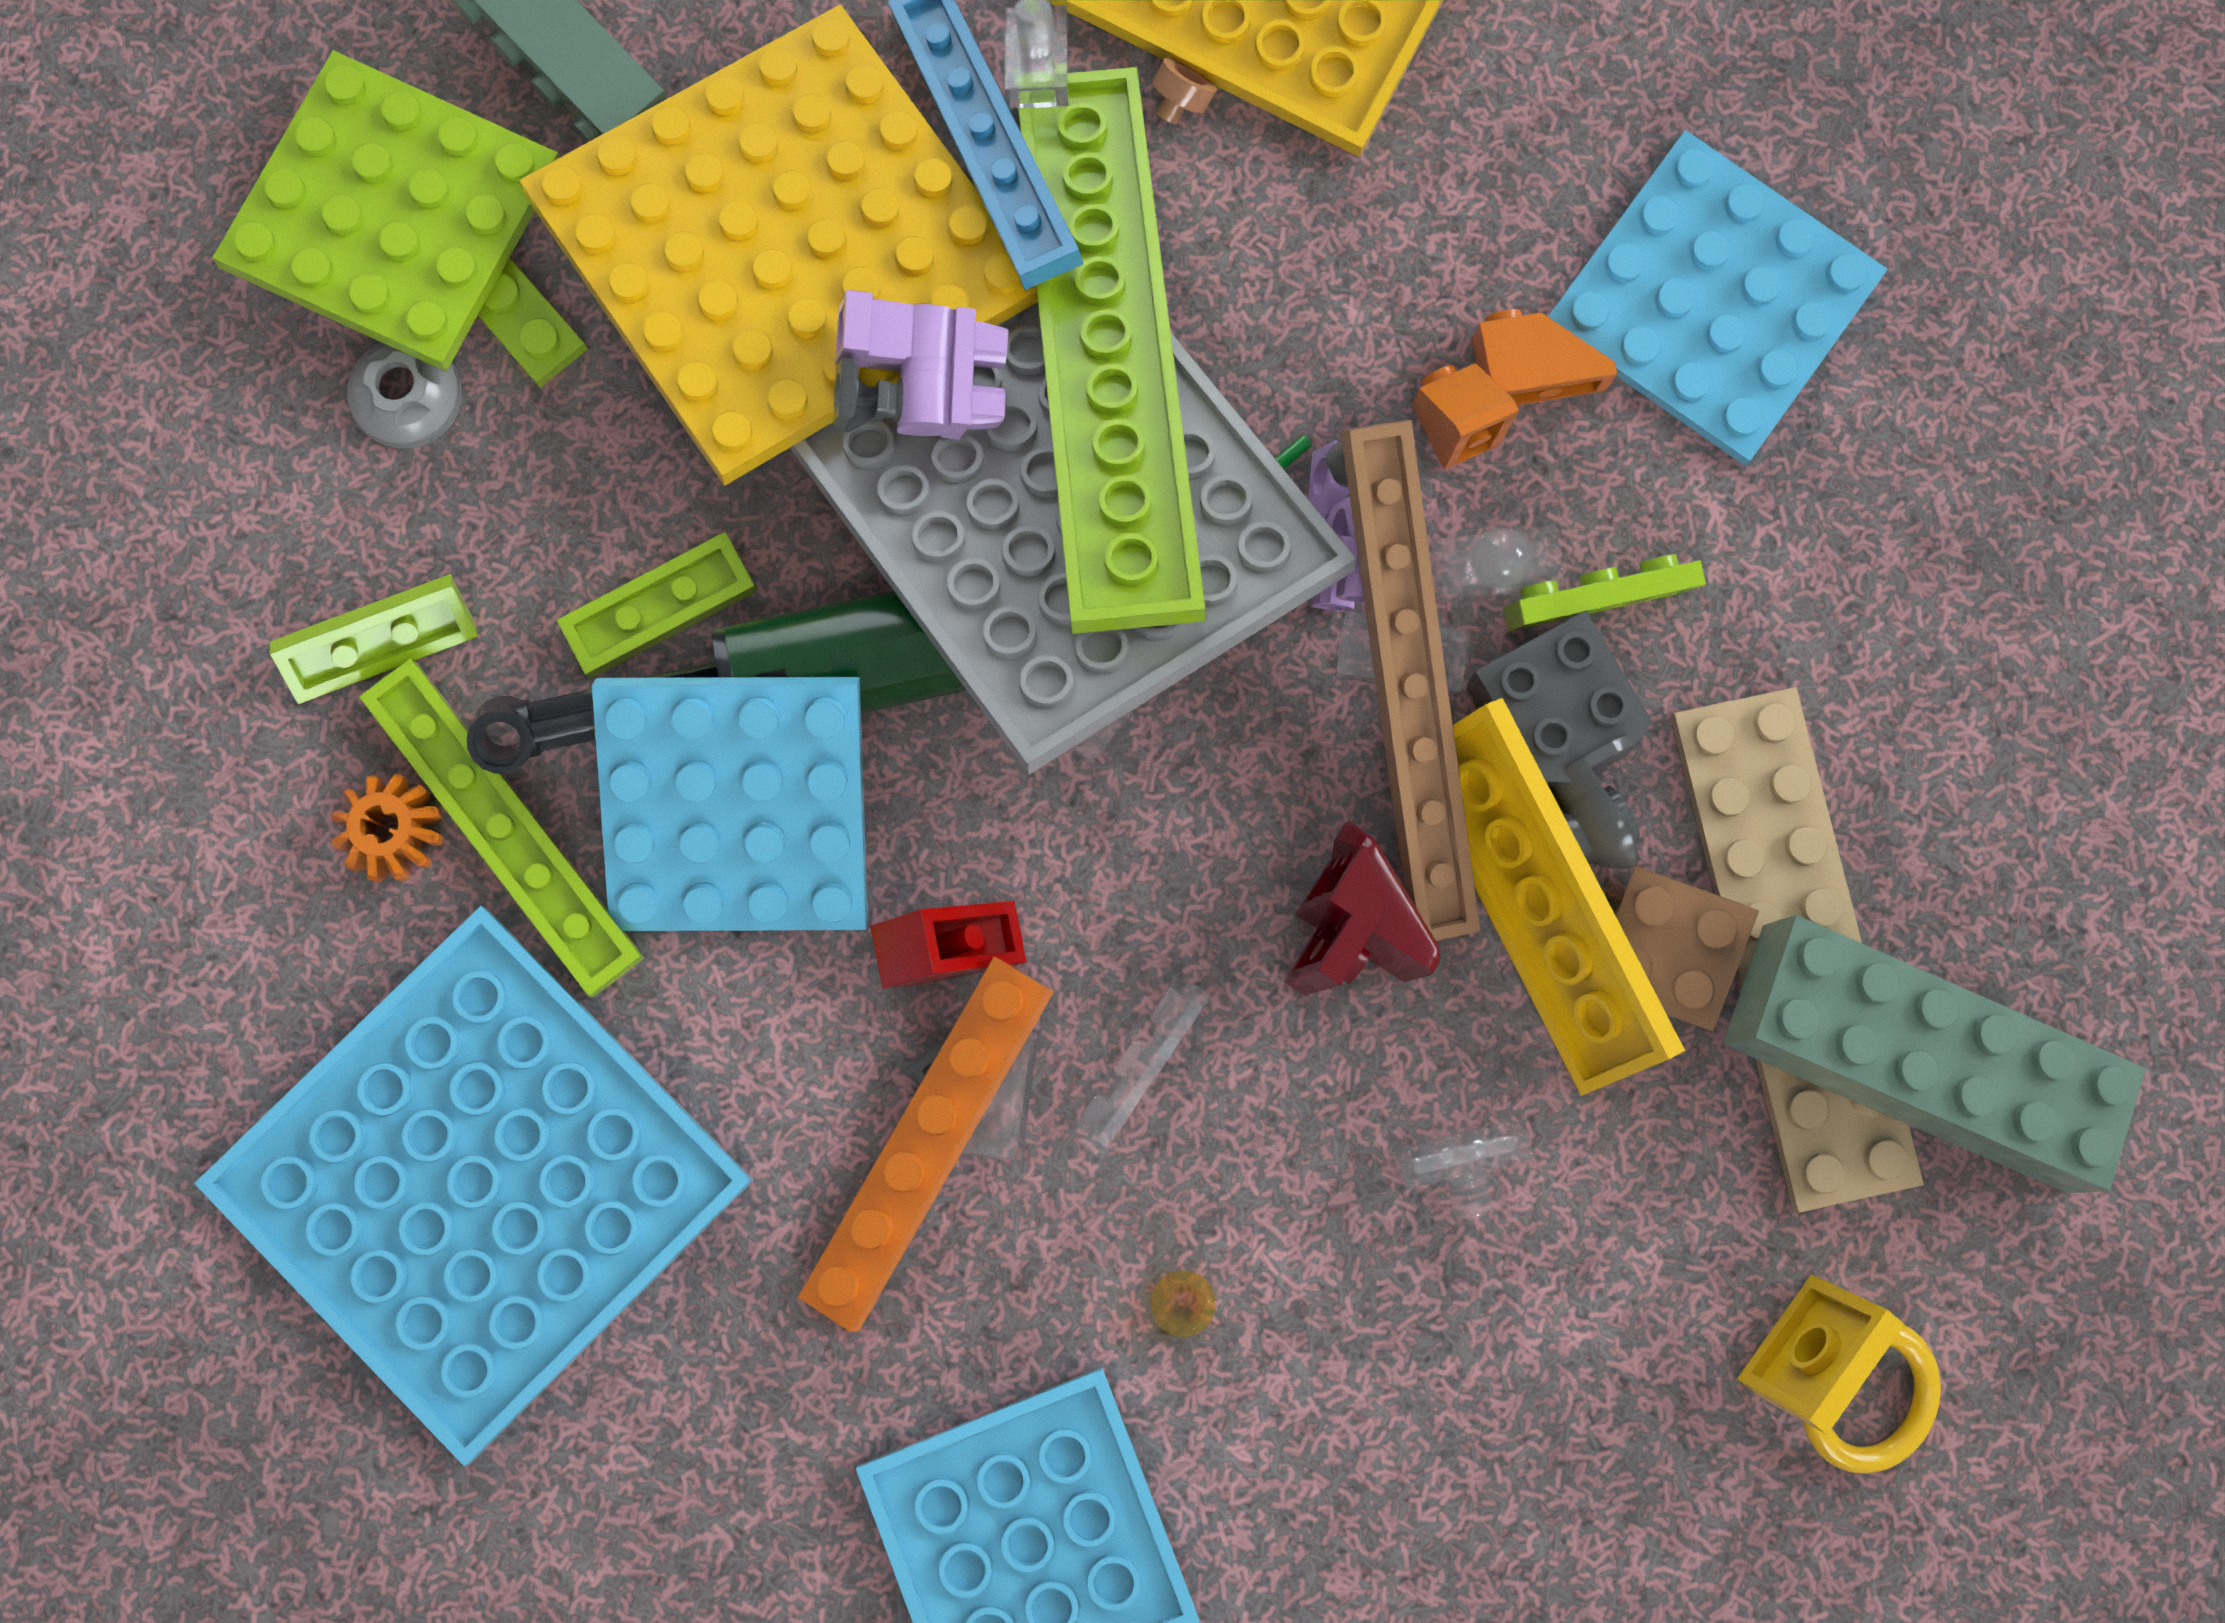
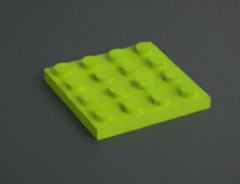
(385, 211)

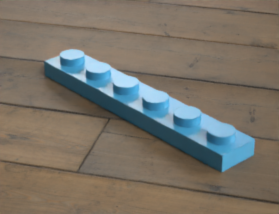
(987, 139)

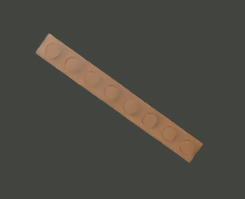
(1410, 675)

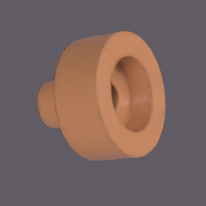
(1181, 90)

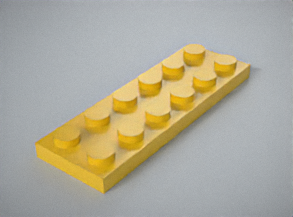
(1554, 910)

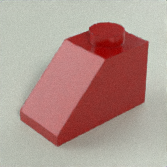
(946, 942)

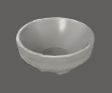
(410, 420)

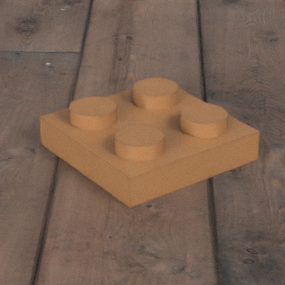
(1685, 943)

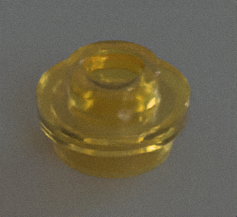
(1183, 1325)

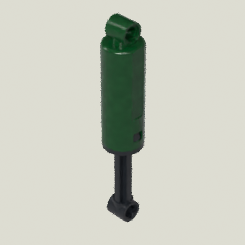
(850, 638)

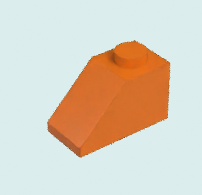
(1538, 358)
(1463, 412)

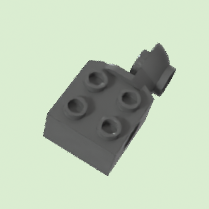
(1576, 723)

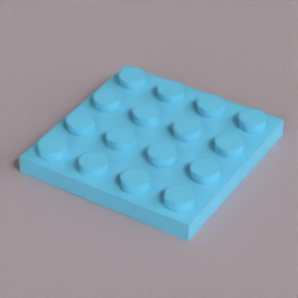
(1717, 297)
(732, 803)
(1028, 1518)

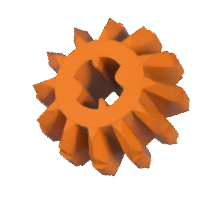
(375, 853)

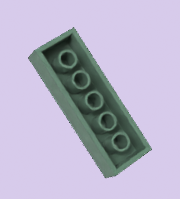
(1935, 1056)

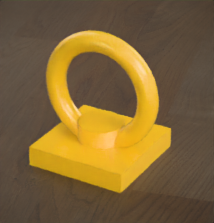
(1822, 1358)

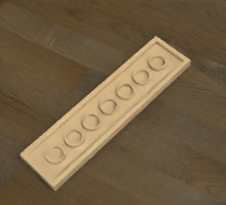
(1778, 853)

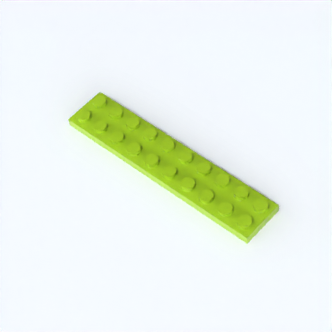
(1113, 368)

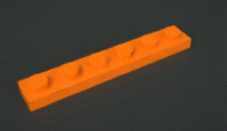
(925, 1145)

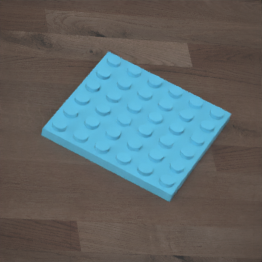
(474, 1184)

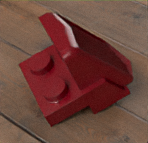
(1360, 917)

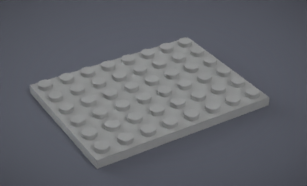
(980, 564)

